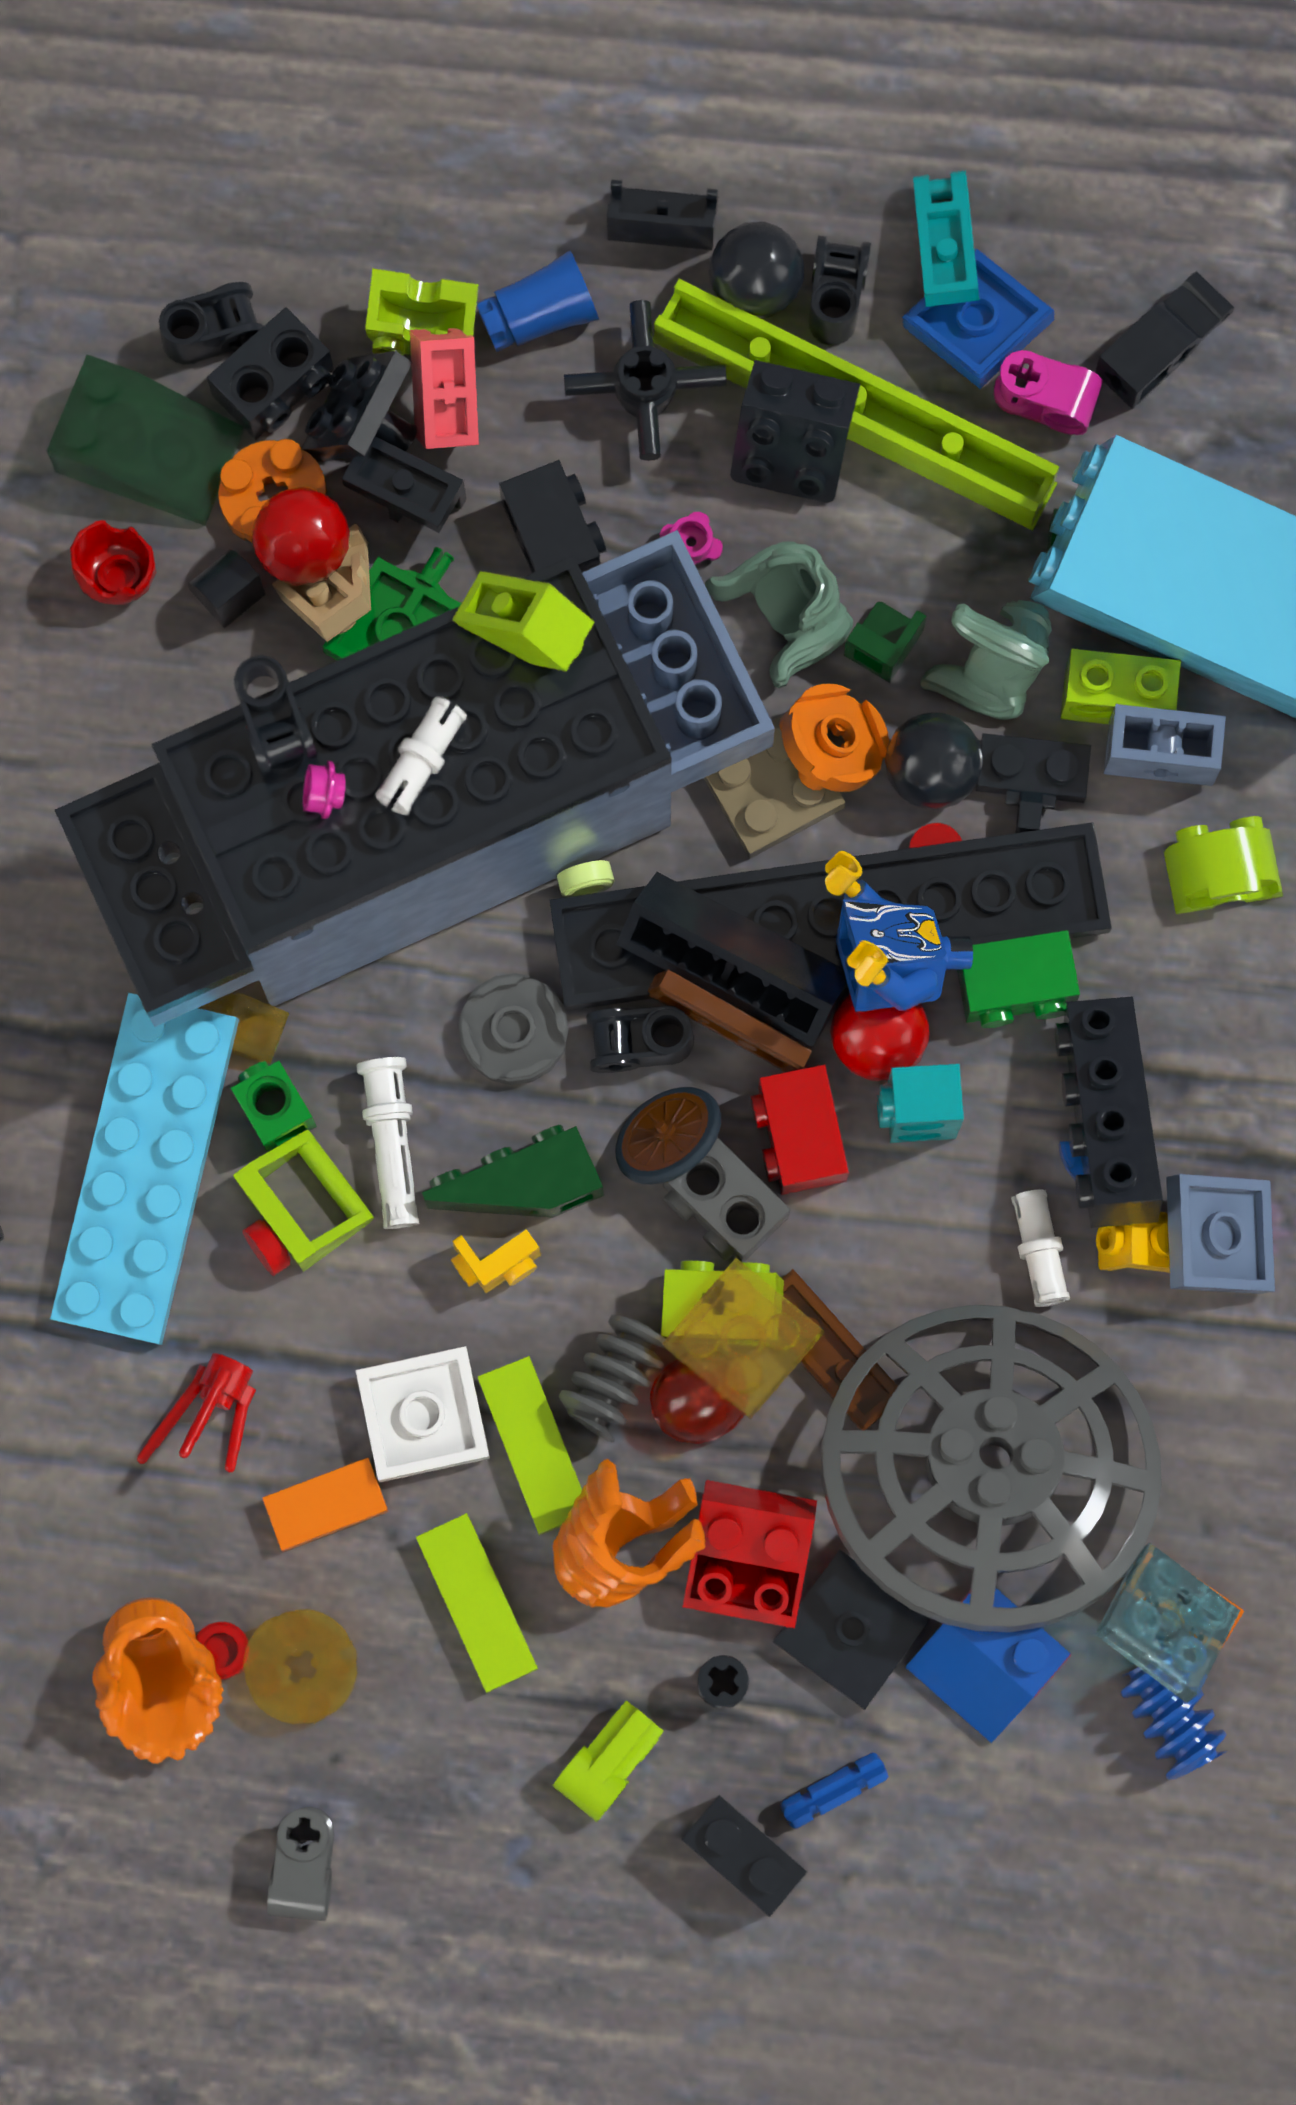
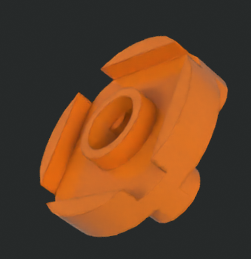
(260, 465)
(816, 757)

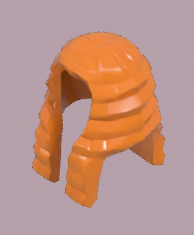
(608, 1520)

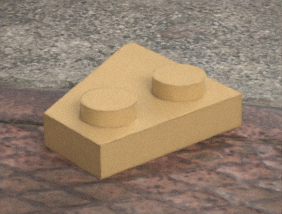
(339, 600)

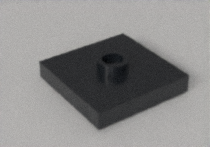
(851, 1631)

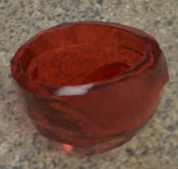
(690, 1407)

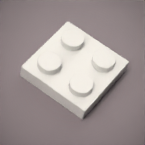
(422, 1414)

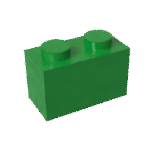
(1019, 979)

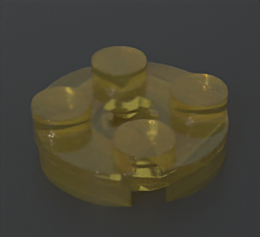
(269, 1677)

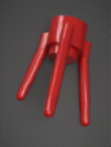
(220, 1386)

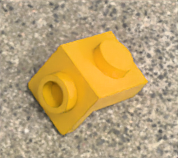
(1134, 1246)
(509, 1262)

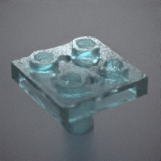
(1162, 1633)

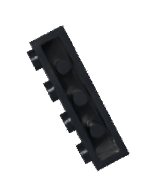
(1111, 1112)

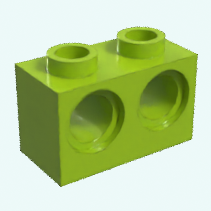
(1101, 679)

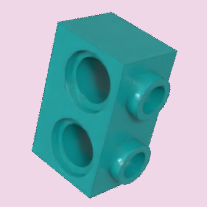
(921, 1103)

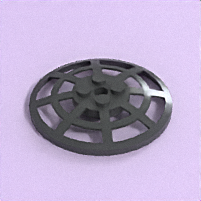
(983, 1493)

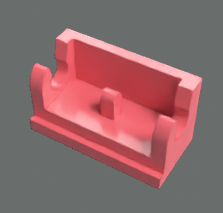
(444, 388)

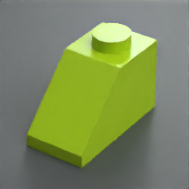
(525, 619)

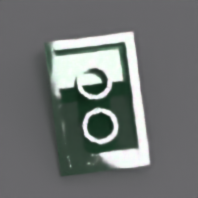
(142, 441)

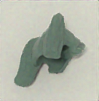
(797, 600)
(1000, 662)

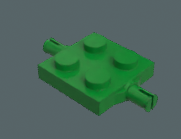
(397, 603)

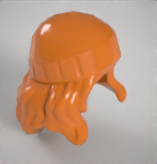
(156, 1681)

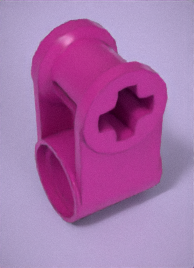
(1053, 392)

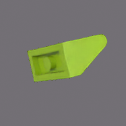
(278, 1218)

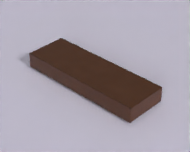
(729, 1021)
(836, 1355)

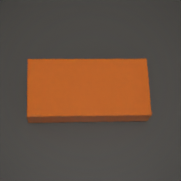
(325, 1504)

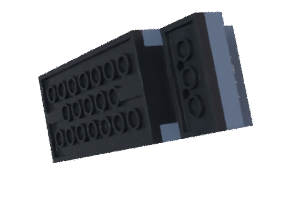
(530, 785)

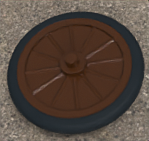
(668, 1135)

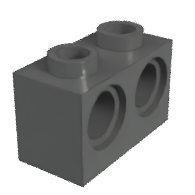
(736, 1190)

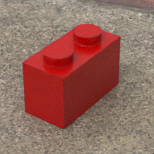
(801, 1130)

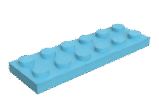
(144, 1172)

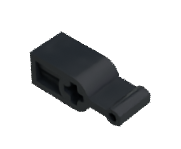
(1162, 339)

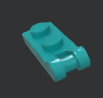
(946, 239)

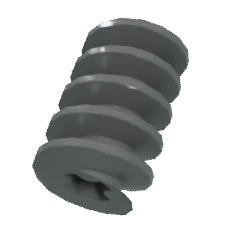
(613, 1375)

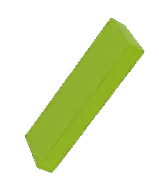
(532, 1442)
(477, 1603)

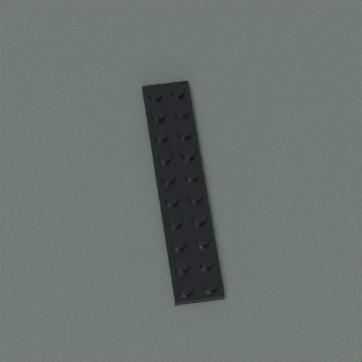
(975, 886)

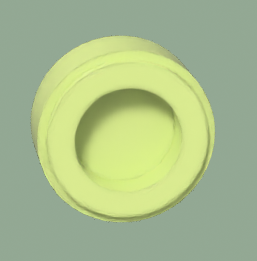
(586, 878)

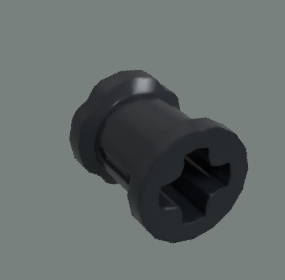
(721, 1664)

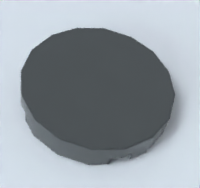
(513, 1029)

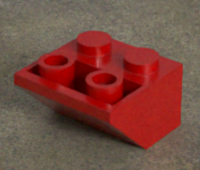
(751, 1554)

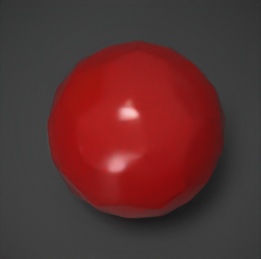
(300, 536)
(878, 1039)

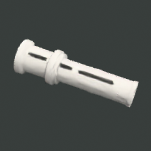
(388, 1117)

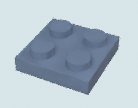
(1220, 1234)

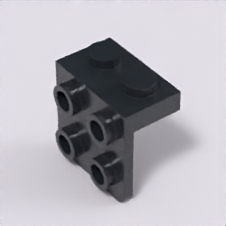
(793, 431)

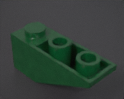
(534, 1181)

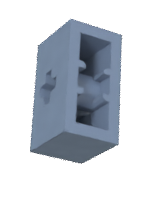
(1164, 745)

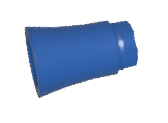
(538, 304)

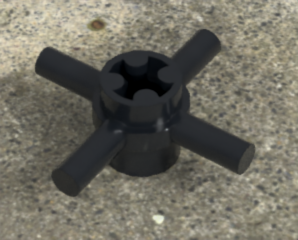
(643, 361)

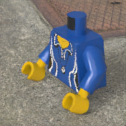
(888, 948)

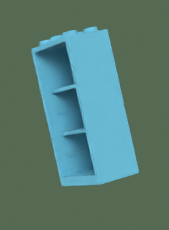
(1177, 569)

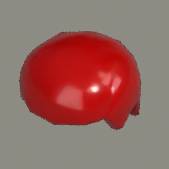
(112, 563)

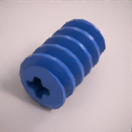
(1174, 1722)

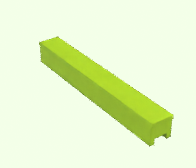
(885, 415)

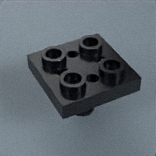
(360, 409)

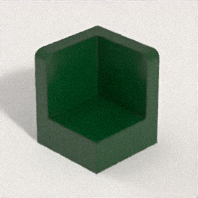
(884, 640)

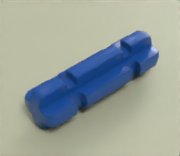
(834, 1790)

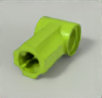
(602, 1769)

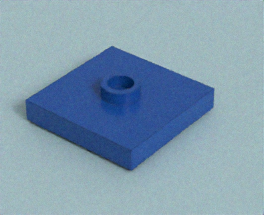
(983, 332)

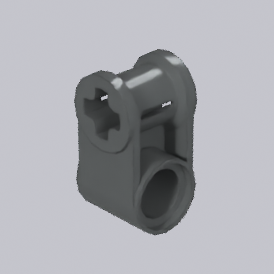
(302, 1877)

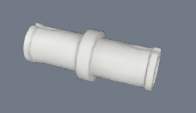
(421, 755)
(1040, 1248)

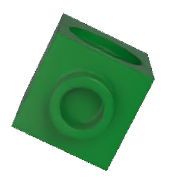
(285, 1124)

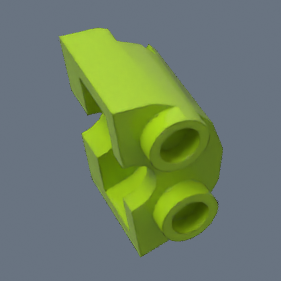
(404, 304)
(1222, 865)

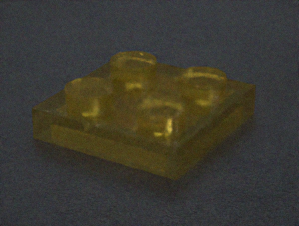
(743, 1338)

